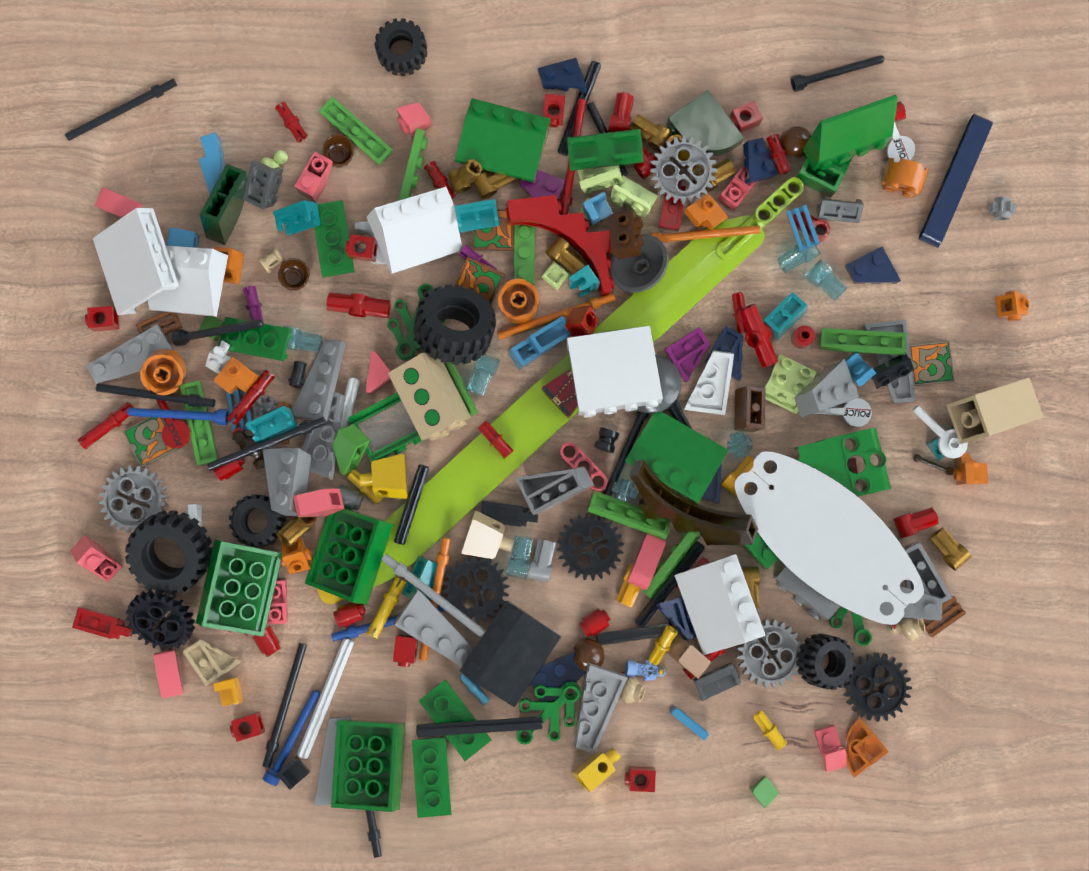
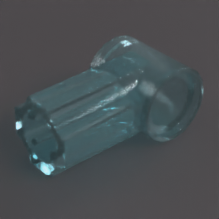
(794, 257)
(822, 276)
(304, 340)
(484, 370)
(519, 562)

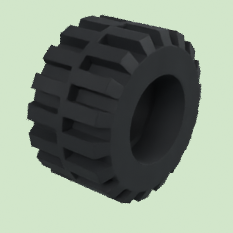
(401, 31)
(240, 525)
(839, 663)

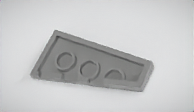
(129, 356)
(319, 387)
(901, 389)
(320, 441)
(928, 607)
(430, 627)
(598, 701)
(325, 780)

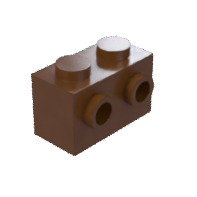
(626, 234)
(749, 409)

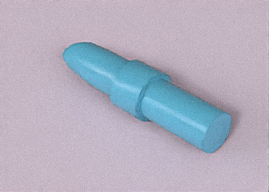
(475, 689)

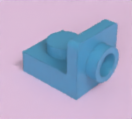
(859, 369)

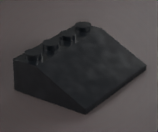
(510, 653)

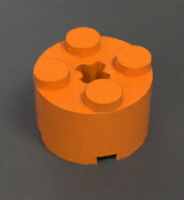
(905, 177)
(528, 295)
(157, 381)

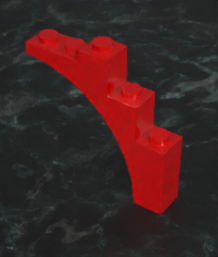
(544, 214)

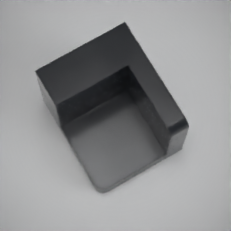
(293, 772)

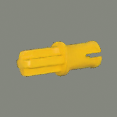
(353, 476)
(662, 644)
(769, 730)

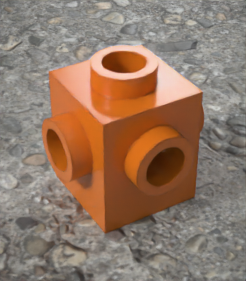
(1012, 305)
(296, 557)

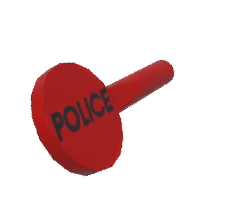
(176, 432)

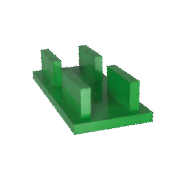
(605, 150)
(331, 240)
(262, 342)
(446, 706)
(431, 777)

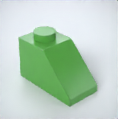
(349, 448)

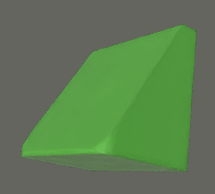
(211, 322)
(764, 791)

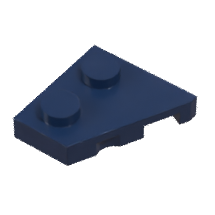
(562, 76)
(758, 161)
(873, 269)
(730, 342)
(678, 616)

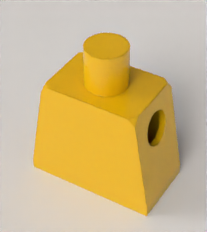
(387, 477)
(588, 773)

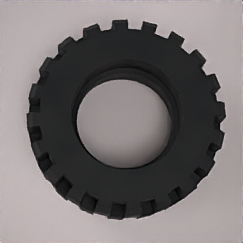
(452, 344)
(148, 566)

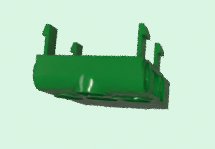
(831, 458)

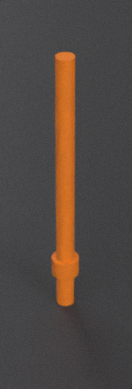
(736, 231)
(594, 303)
(441, 559)

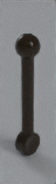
(948, 471)

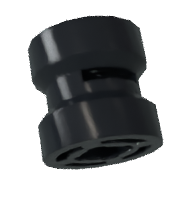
(606, 440)

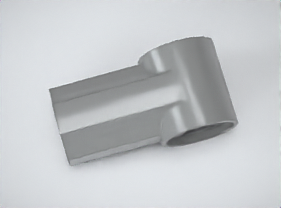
(541, 565)

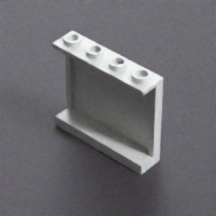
(135, 260)
(614, 371)

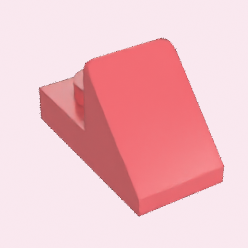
(830, 748)

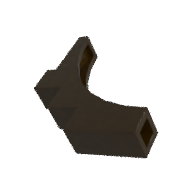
(687, 516)

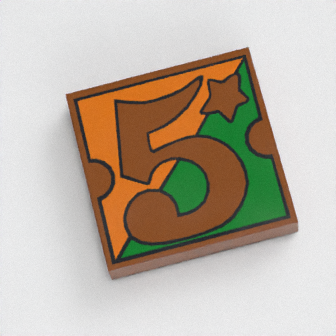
(494, 238)
(480, 278)

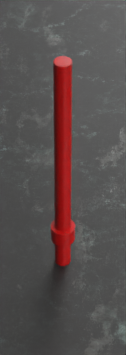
(566, 199)

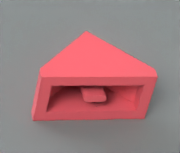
(377, 374)

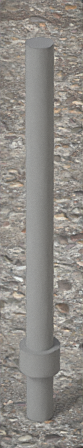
(401, 570)

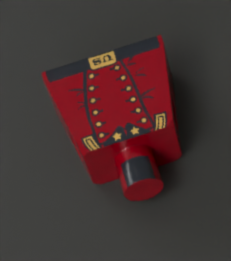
(562, 393)

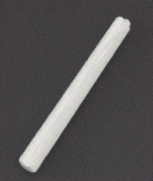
(325, 698)

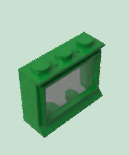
(387, 427)

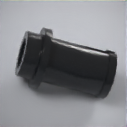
(297, 374)

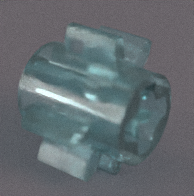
(739, 444)
(624, 490)

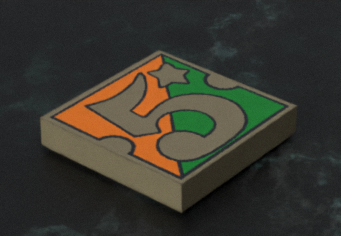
(931, 363)
(147, 441)

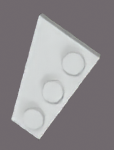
(712, 388)

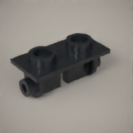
(900, 367)

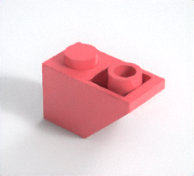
(413, 117)
(314, 177)
(318, 503)
(95, 558)

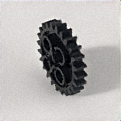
(596, 564)
(494, 582)
(150, 609)
(885, 704)

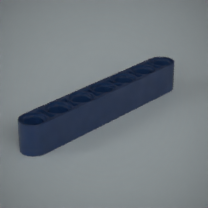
(955, 180)

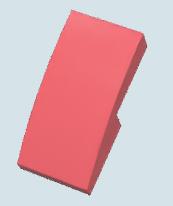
(736, 190)
(116, 203)
(279, 610)
(168, 673)

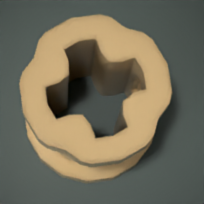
(271, 260)

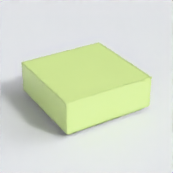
(555, 275)

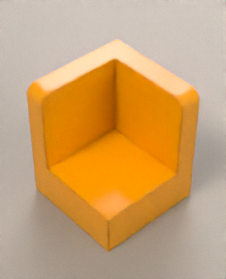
(229, 691)

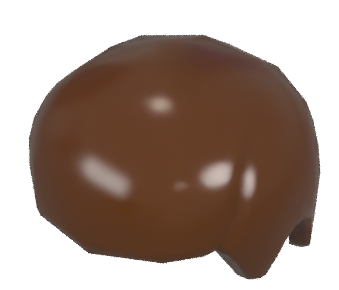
(794, 140)
(339, 150)
(293, 274)
(588, 652)

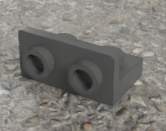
(262, 185)

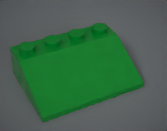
(851, 134)
(503, 139)
(678, 455)
(349, 555)
(238, 588)
(368, 765)

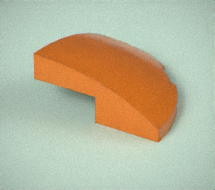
(863, 748)

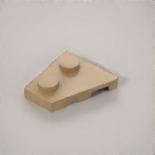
(209, 661)

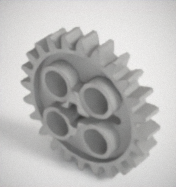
(697, 157)
(140, 482)
(755, 665)

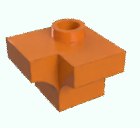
(705, 213)
(233, 266)
(235, 376)
(969, 472)

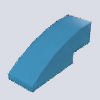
(213, 162)
(539, 343)

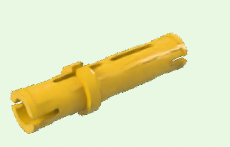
(386, 607)

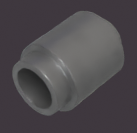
(351, 498)

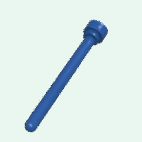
(218, 416)
(270, 776)

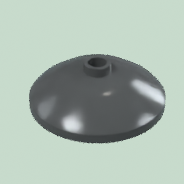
(628, 272)
(670, 385)

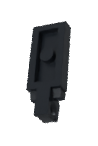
(508, 514)

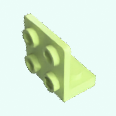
(599, 178)
(633, 197)
(787, 381)

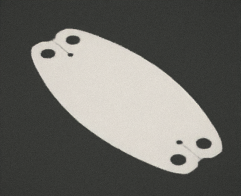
(829, 538)

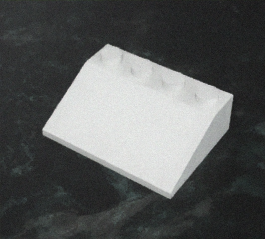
(416, 229)
(199, 279)
(720, 604)

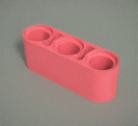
(580, 457)
(646, 561)

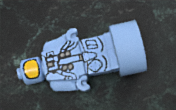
(647, 670)

